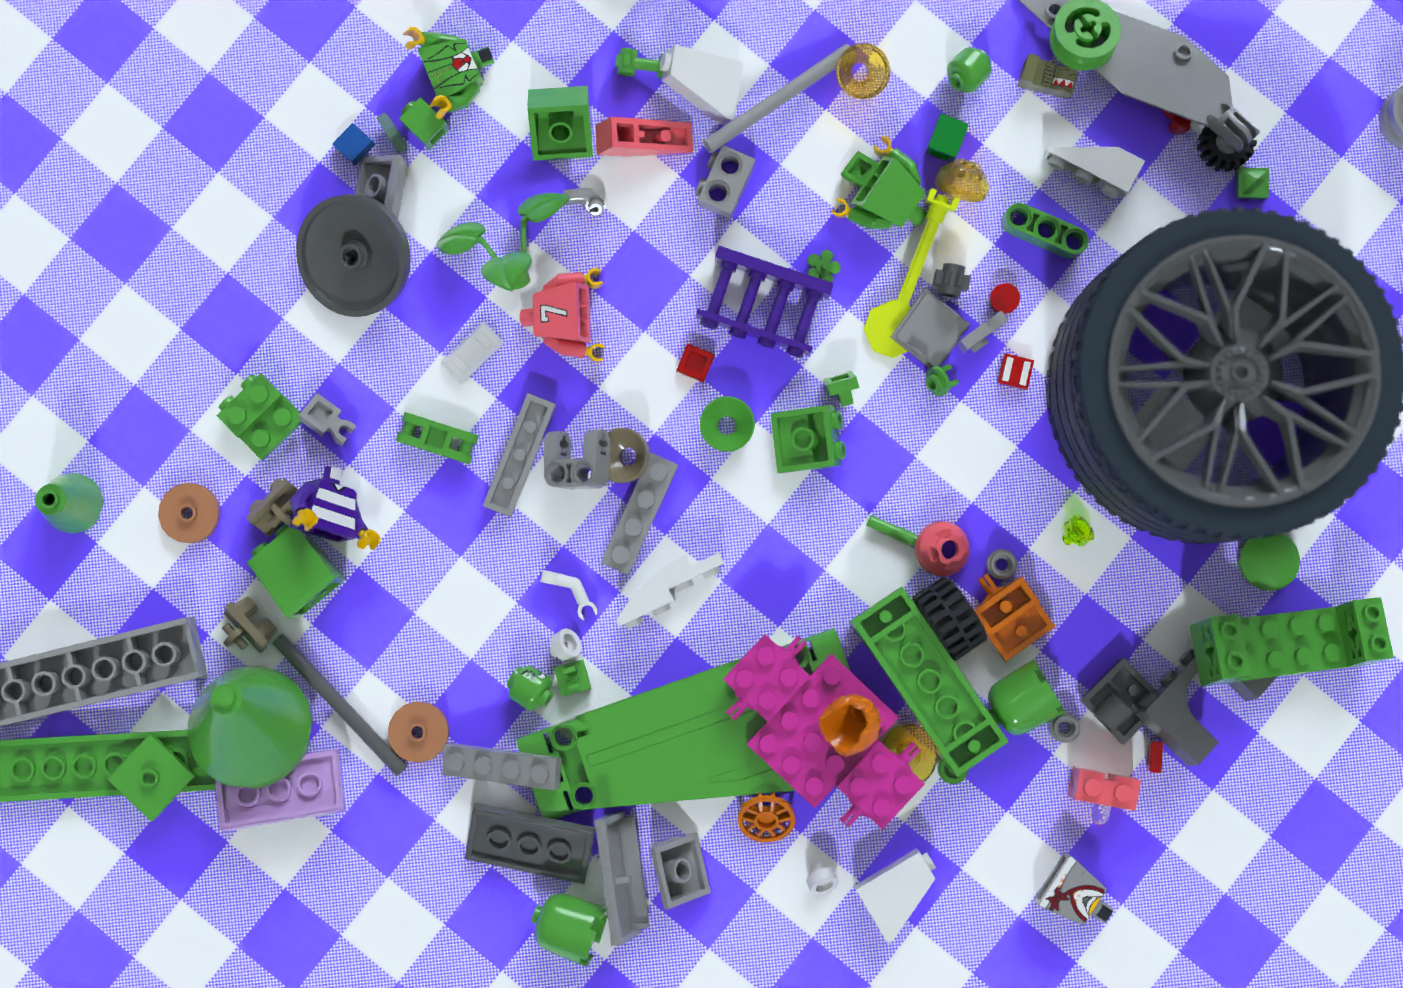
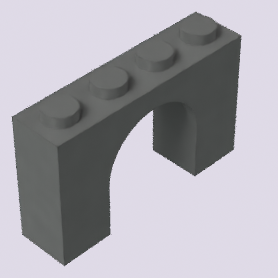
(1170, 718)

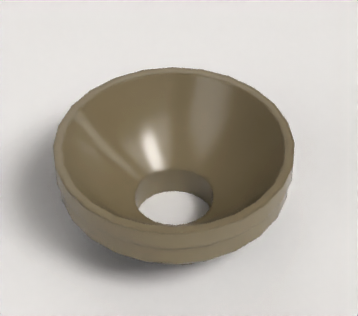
(620, 440)

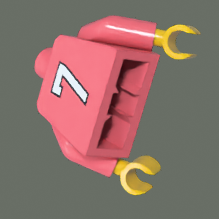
(563, 314)

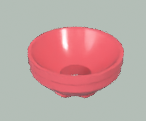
(929, 547)

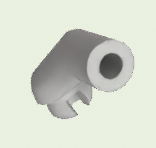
(587, 198)

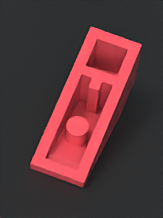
(642, 137)

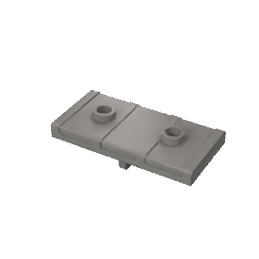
(622, 876)

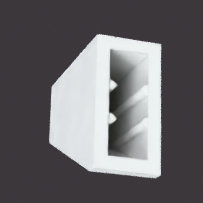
(704, 80)
(896, 891)

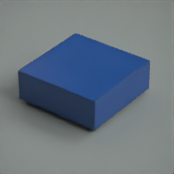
(353, 144)

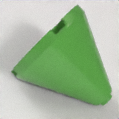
(250, 727)

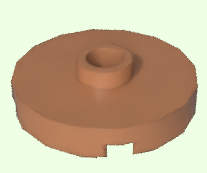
(204, 518)
(434, 728)

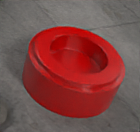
(1004, 298)

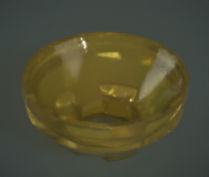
(877, 67)
(963, 180)

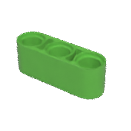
(1059, 228)

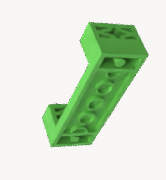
(1291, 642)
(929, 681)

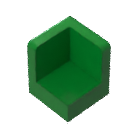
(946, 138)

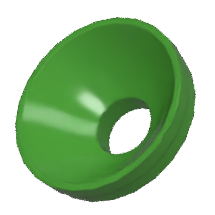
(727, 407)

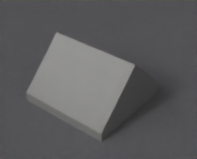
(383, 180)
(680, 870)

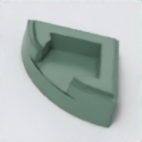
(392, 132)

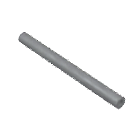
(773, 101)

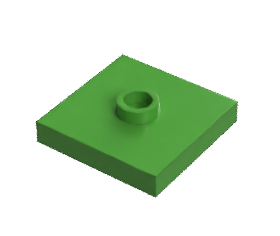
(151, 777)

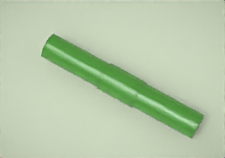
(892, 530)

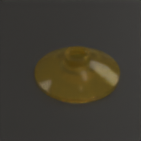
(901, 736)

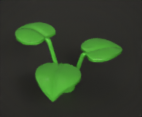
(511, 269)

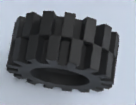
(1219, 159)

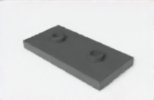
(529, 843)

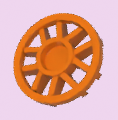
(766, 818)

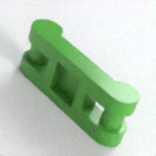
(437, 438)

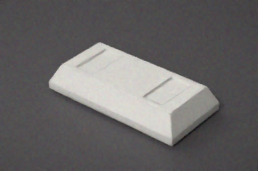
(472, 352)

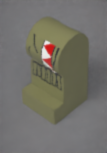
(1047, 77)

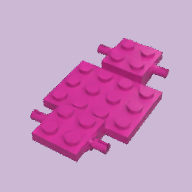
(793, 744)

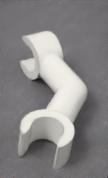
(572, 583)

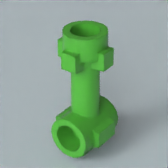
(628, 62)

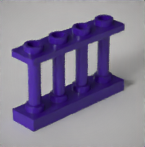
(758, 271)

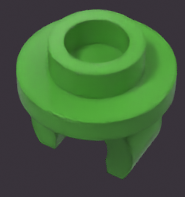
(938, 381)

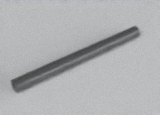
(339, 704)

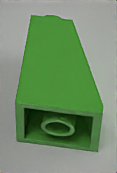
(294, 571)

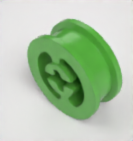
(1078, 48)

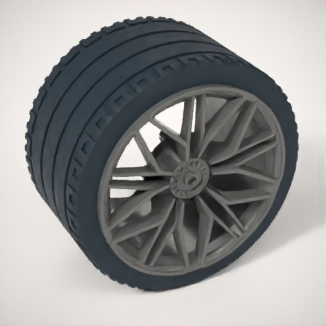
(1231, 377)

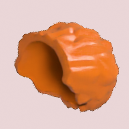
(850, 724)

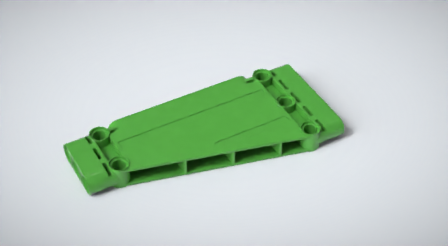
(665, 744)

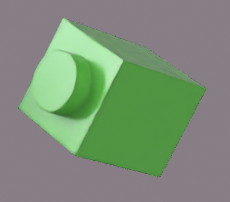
(422, 123)

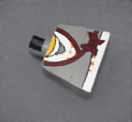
(1073, 893)

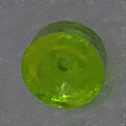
(1077, 531)

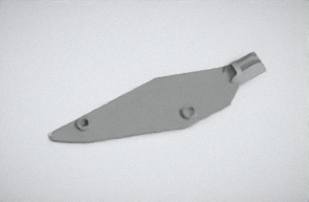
(1166, 74)

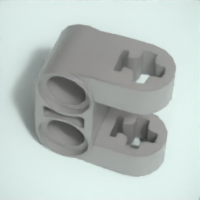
(595, 457)

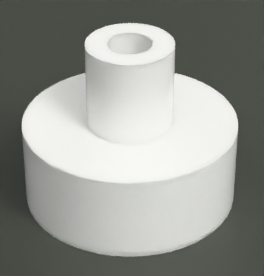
(565, 645)
(821, 879)

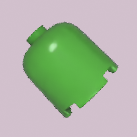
(1023, 700)
(569, 926)

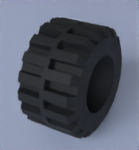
(950, 617)

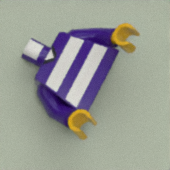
(331, 511)

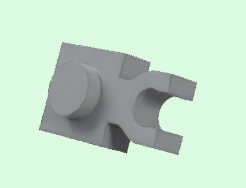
(977, 338)
(323, 416)

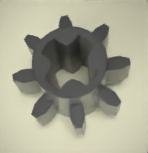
(951, 280)

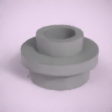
(1010, 561)
(1071, 734)

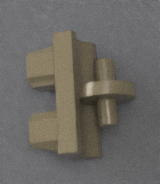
(274, 508)
(256, 635)

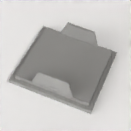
(929, 330)

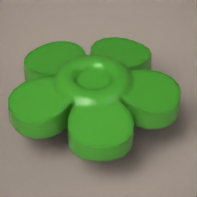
(822, 265)

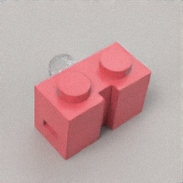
(1104, 793)

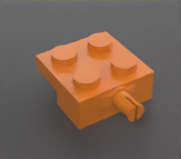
(1011, 616)

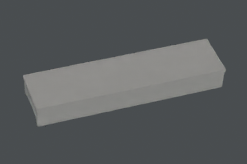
(100, 670)

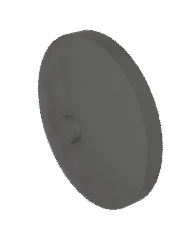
(353, 255)

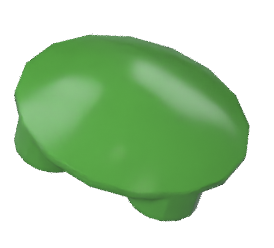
(1269, 562)

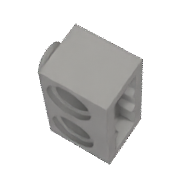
(731, 184)

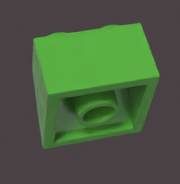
(560, 123)

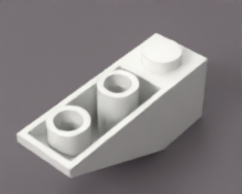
(1104, 166)

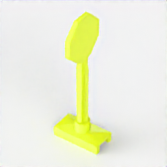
(886, 317)

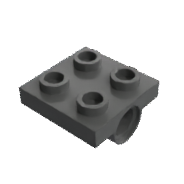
(1117, 698)

